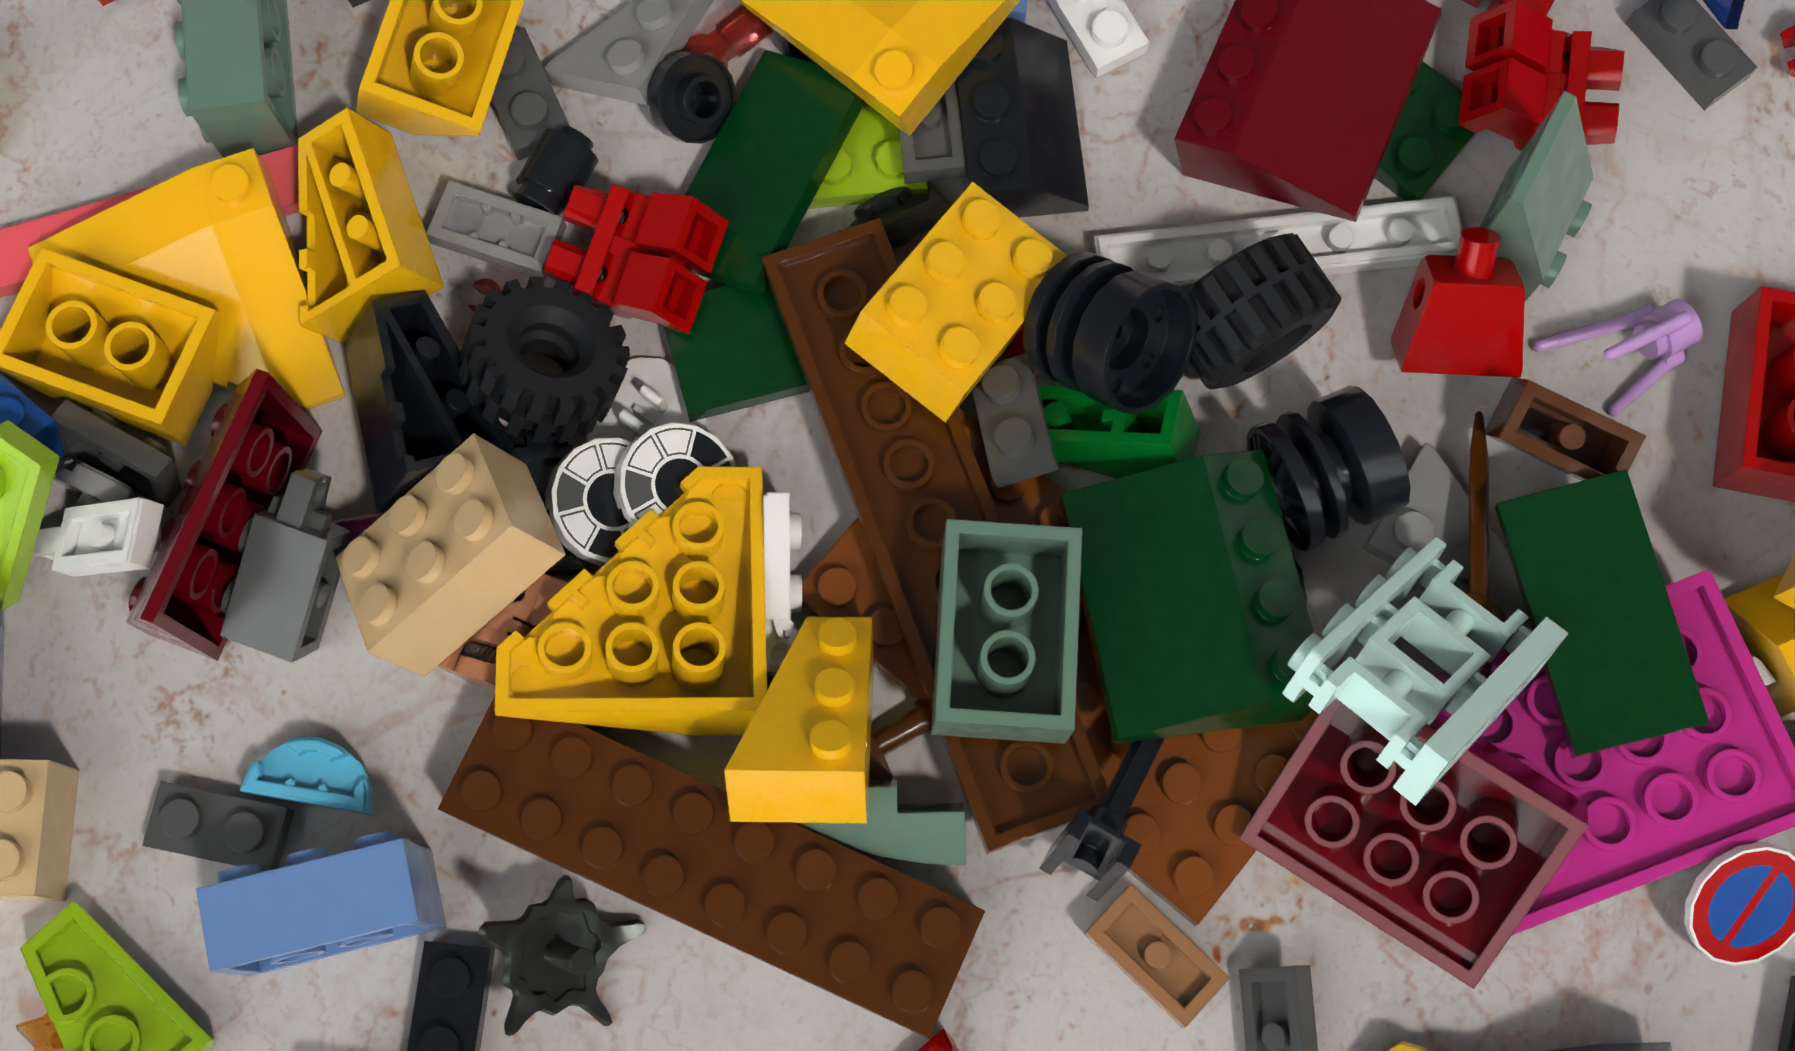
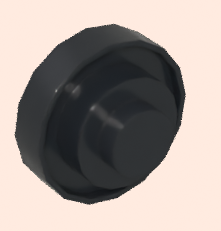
(691, 97)

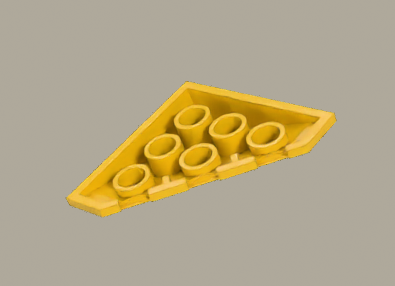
(888, 51)
(227, 246)
(663, 629)

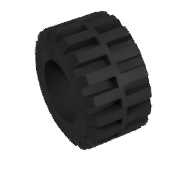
(1258, 309)

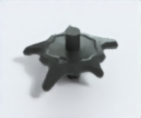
(556, 955)

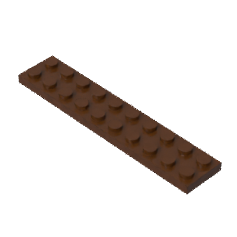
(905, 482)

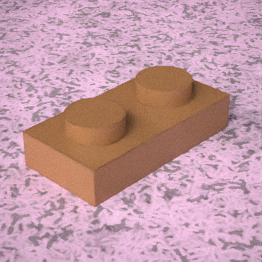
(1157, 956)

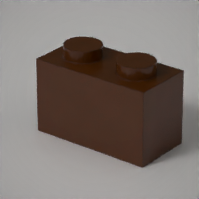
(1562, 432)

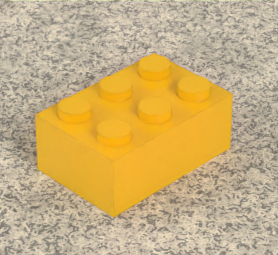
(954, 302)

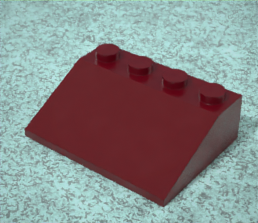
(1305, 98)
(247, 463)
(1433, 874)

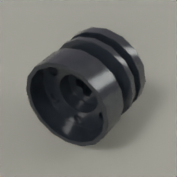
(1110, 332)
(1333, 466)

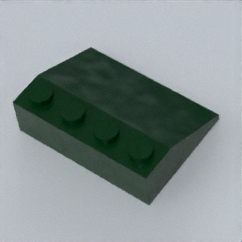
(1190, 597)

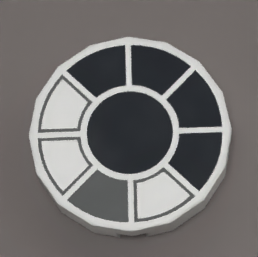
(657, 463)
(584, 502)

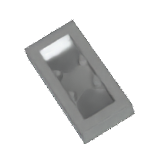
(494, 229)

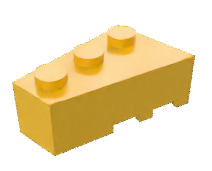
(811, 732)

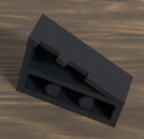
(410, 394)

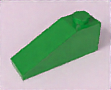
(1114, 441)

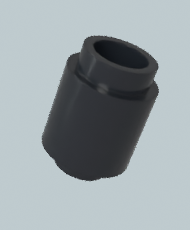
(554, 167)

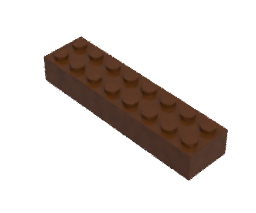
(746, 884)

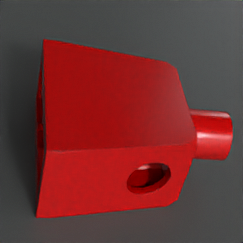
(1463, 313)

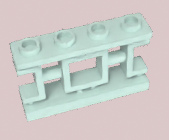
(1400, 694)

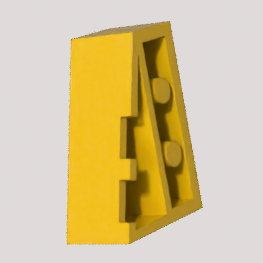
(360, 225)

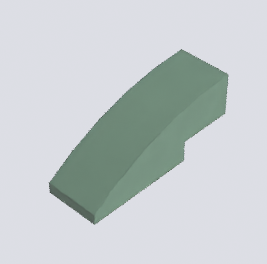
(902, 831)

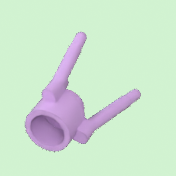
(1657, 334)

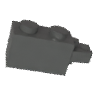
(286, 572)

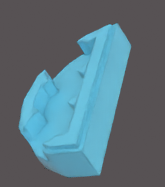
(313, 774)

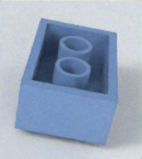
(319, 905)

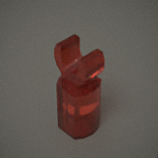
(733, 36)

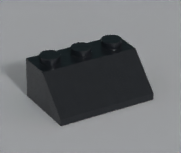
(1023, 123)

